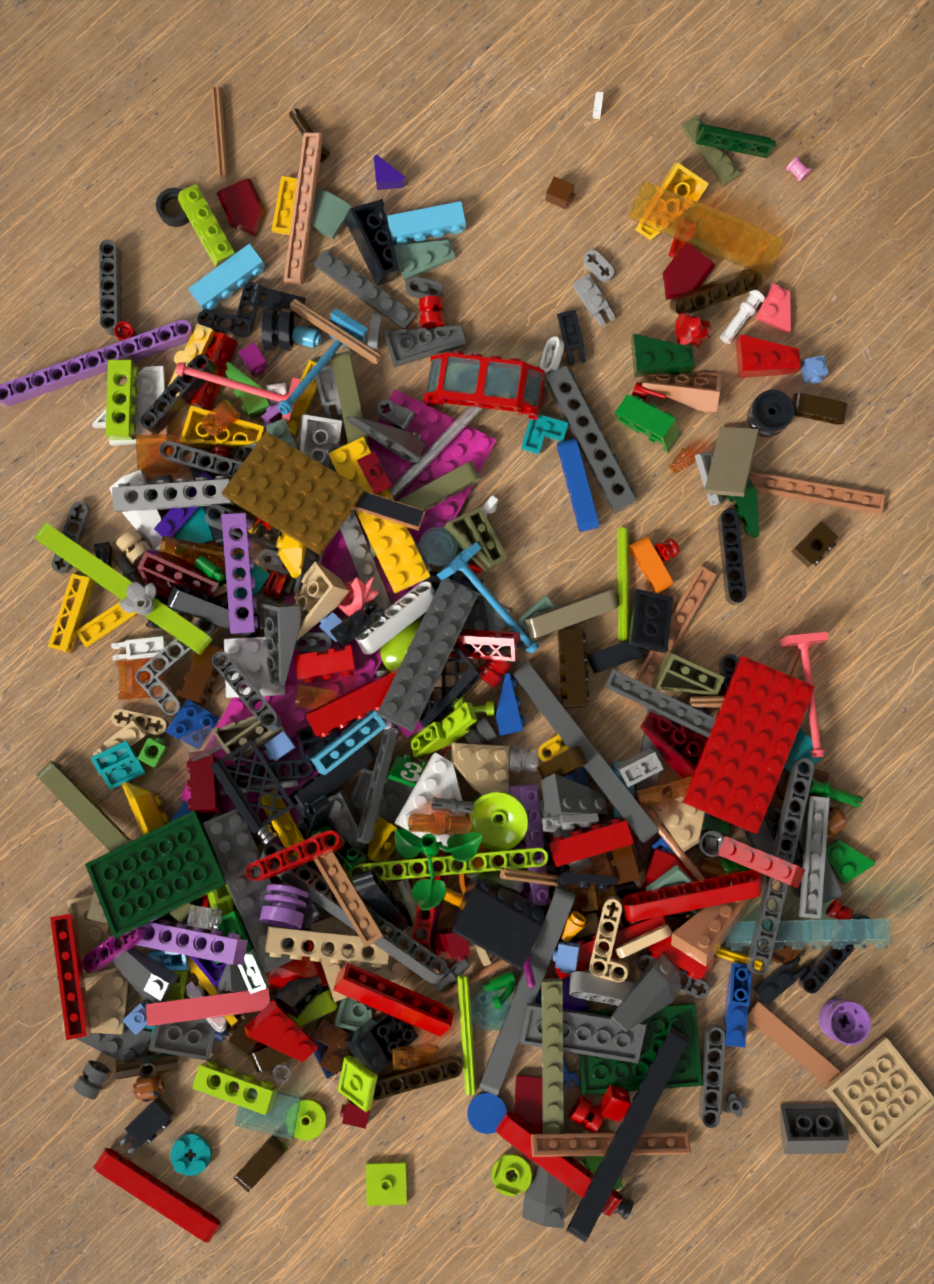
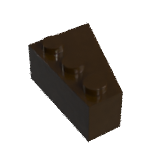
(238, 1038)

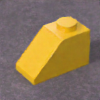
(383, 842)

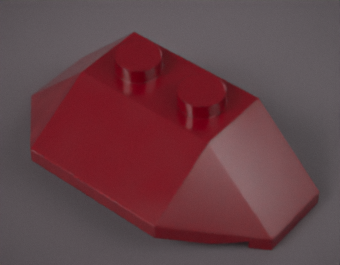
(166, 570)

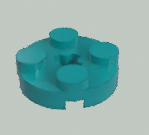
(181, 1161)

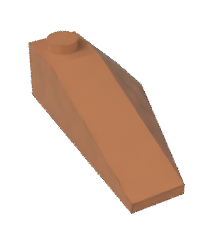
(695, 391)

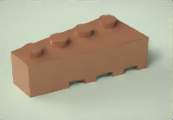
(708, 930)

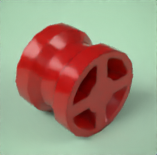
(667, 549)

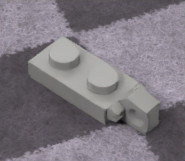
(703, 463)
(568, 822)

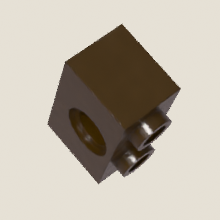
(804, 550)

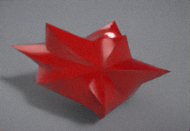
(691, 329)

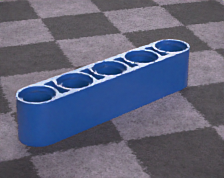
(577, 485)

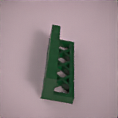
(734, 140)

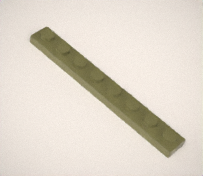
(552, 1056)

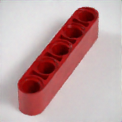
(285, 859)

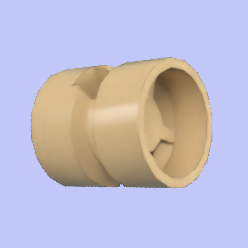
(132, 544)

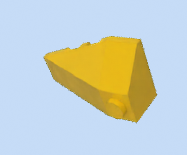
(681, 182)

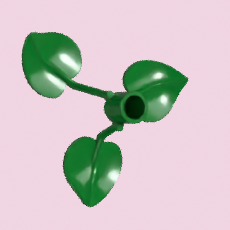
(462, 847)

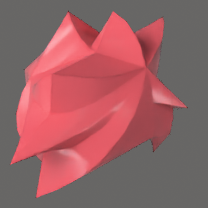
(357, 596)

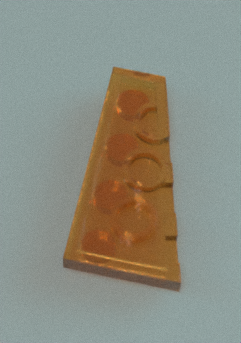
(191, 551)

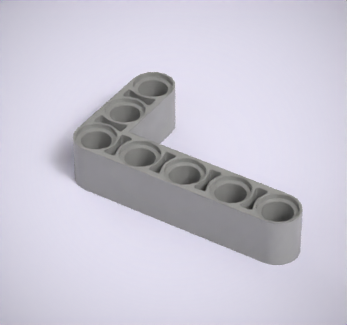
(156, 673)

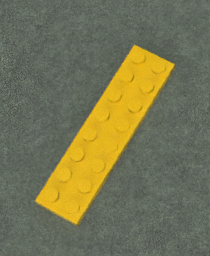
(389, 540)

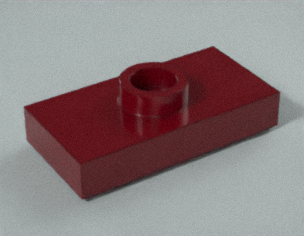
(374, 473)

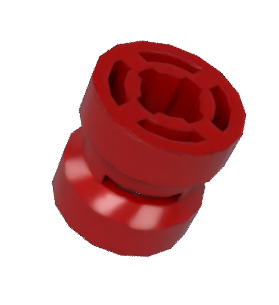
(124, 329)
(223, 451)
(838, 911)

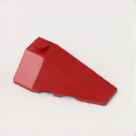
(295, 970)

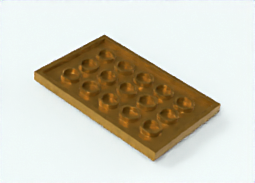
(293, 493)

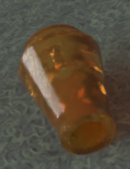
(684, 459)

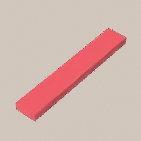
(206, 1007)

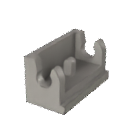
(639, 767)

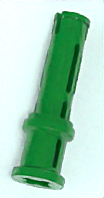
(825, 790)

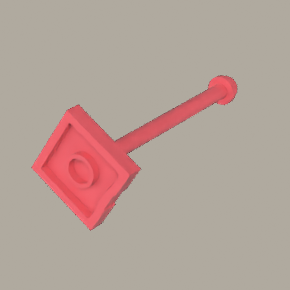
(183, 369)
(803, 642)

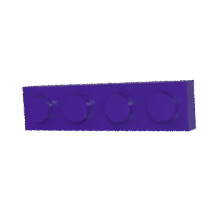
(178, 517)

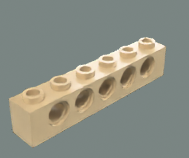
(276, 936)

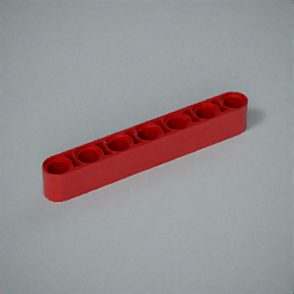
(692, 896)
(561, 1167)
(157, 1195)

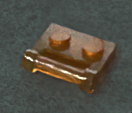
(138, 691)

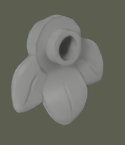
(137, 597)

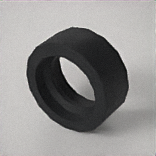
(162, 199)

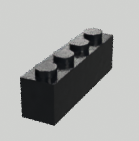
(373, 240)

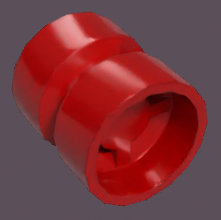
(431, 310)
(493, 671)
(580, 1112)

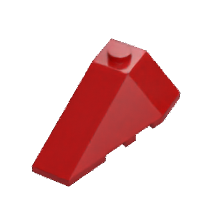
(658, 865)

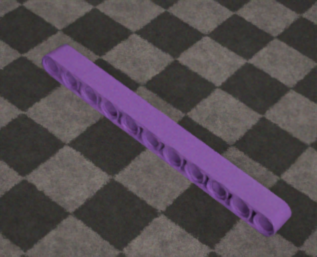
(85, 361)

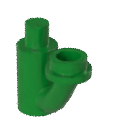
(210, 570)
(499, 982)

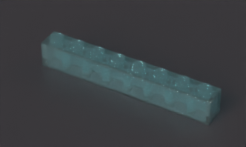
(816, 933)

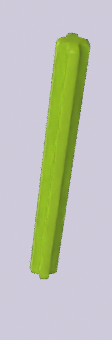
(623, 584)
(467, 1035)

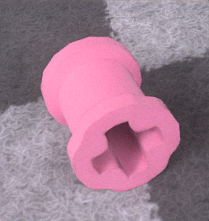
(798, 169)

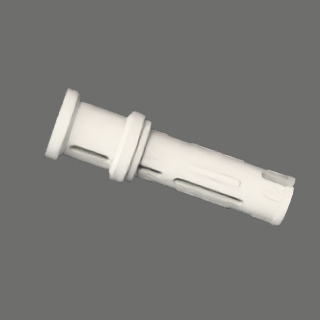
(746, 310)

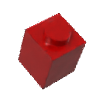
(615, 1103)

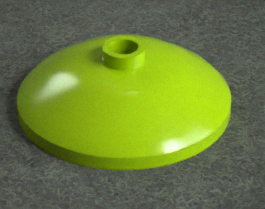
(394, 650)
(496, 833)

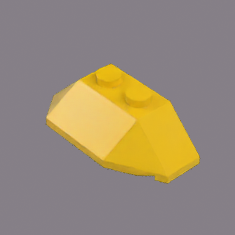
(291, 554)
(146, 807)

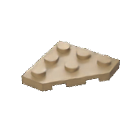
(482, 766)
(681, 821)
(108, 1004)

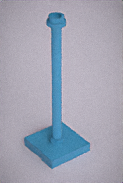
(347, 324)
(460, 563)

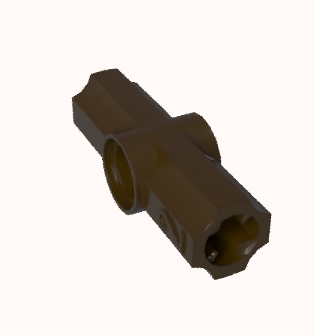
(155, 1064)

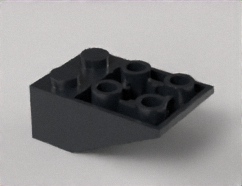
(375, 1041)

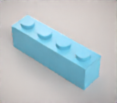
(427, 223)
(227, 278)
(348, 742)

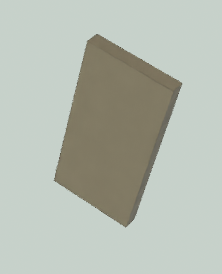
(732, 461)

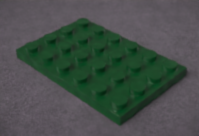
(155, 874)
(600, 1072)

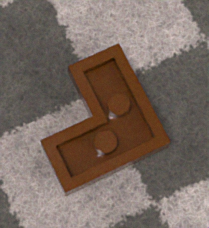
(334, 1039)

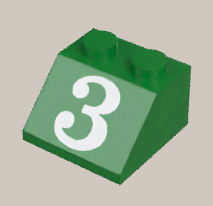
(406, 770)

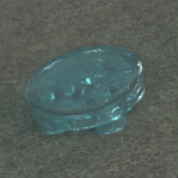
(437, 546)
(484, 1011)

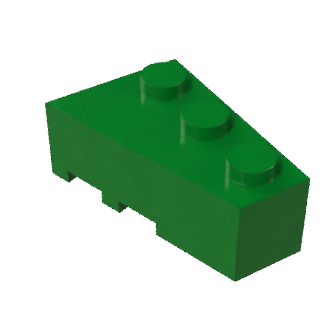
(649, 421)

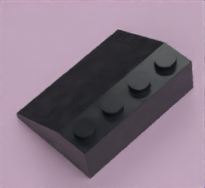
(499, 920)

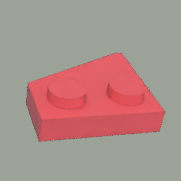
(776, 309)

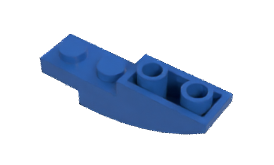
(737, 1005)

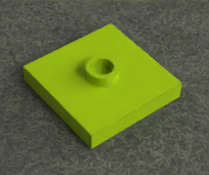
(357, 1083)
(386, 1183)

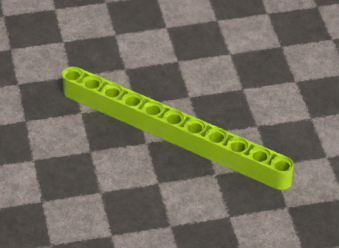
(118, 585)
(408, 872)

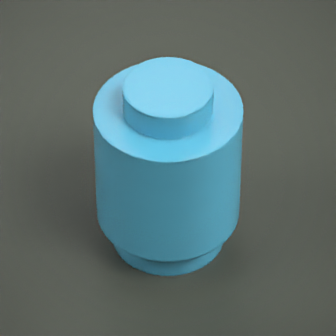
(306, 336)

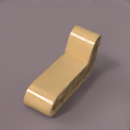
(605, 956)

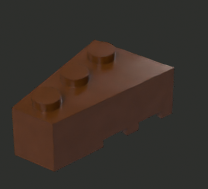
(201, 676)
(623, 863)

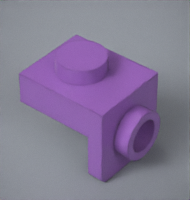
(272, 415)

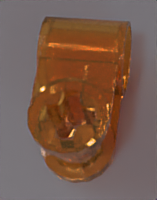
(222, 417)

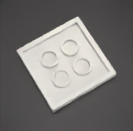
(251, 658)

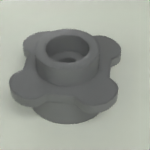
(731, 1099)

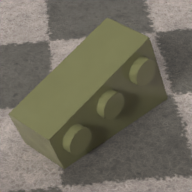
(475, 528)
(685, 676)

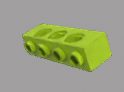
(205, 225)
(116, 372)
(206, 1083)

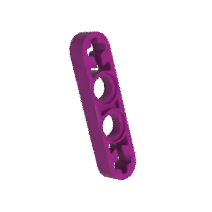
(114, 950)

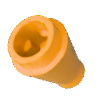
(574, 924)

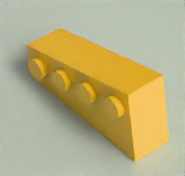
(236, 435)

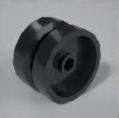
(277, 329)
(769, 403)

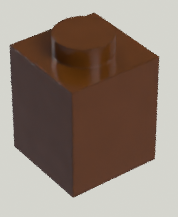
(560, 193)

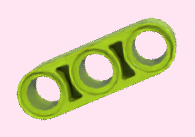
(320, 1006)

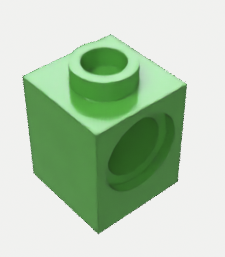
(145, 755)

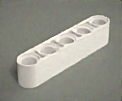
(396, 618)

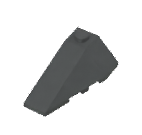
(400, 442)
(281, 630)
(145, 975)
(650, 993)
(545, 1200)

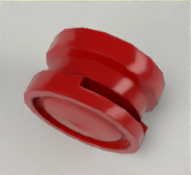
(277, 585)

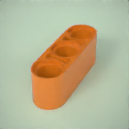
(651, 565)

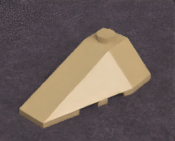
(318, 596)

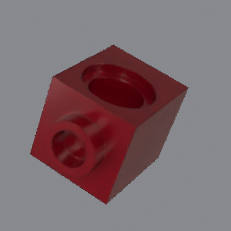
(354, 1115)

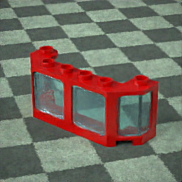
(485, 383)

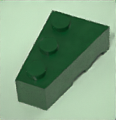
(660, 356)

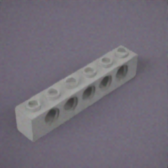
(123, 503)

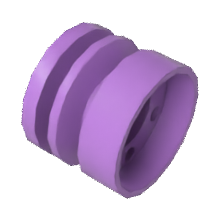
(284, 905)
(855, 1024)

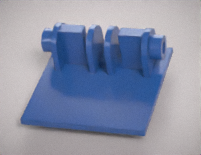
(189, 719)

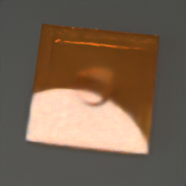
(148, 454)

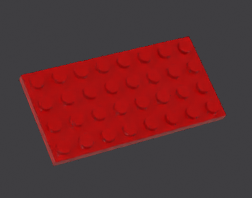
(748, 744)

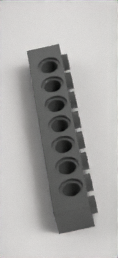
(564, 377)

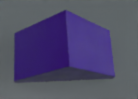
(387, 176)

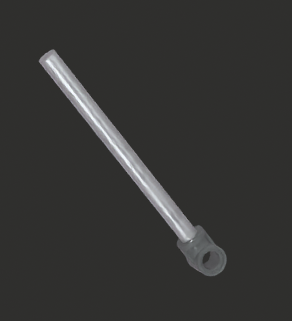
(433, 451)

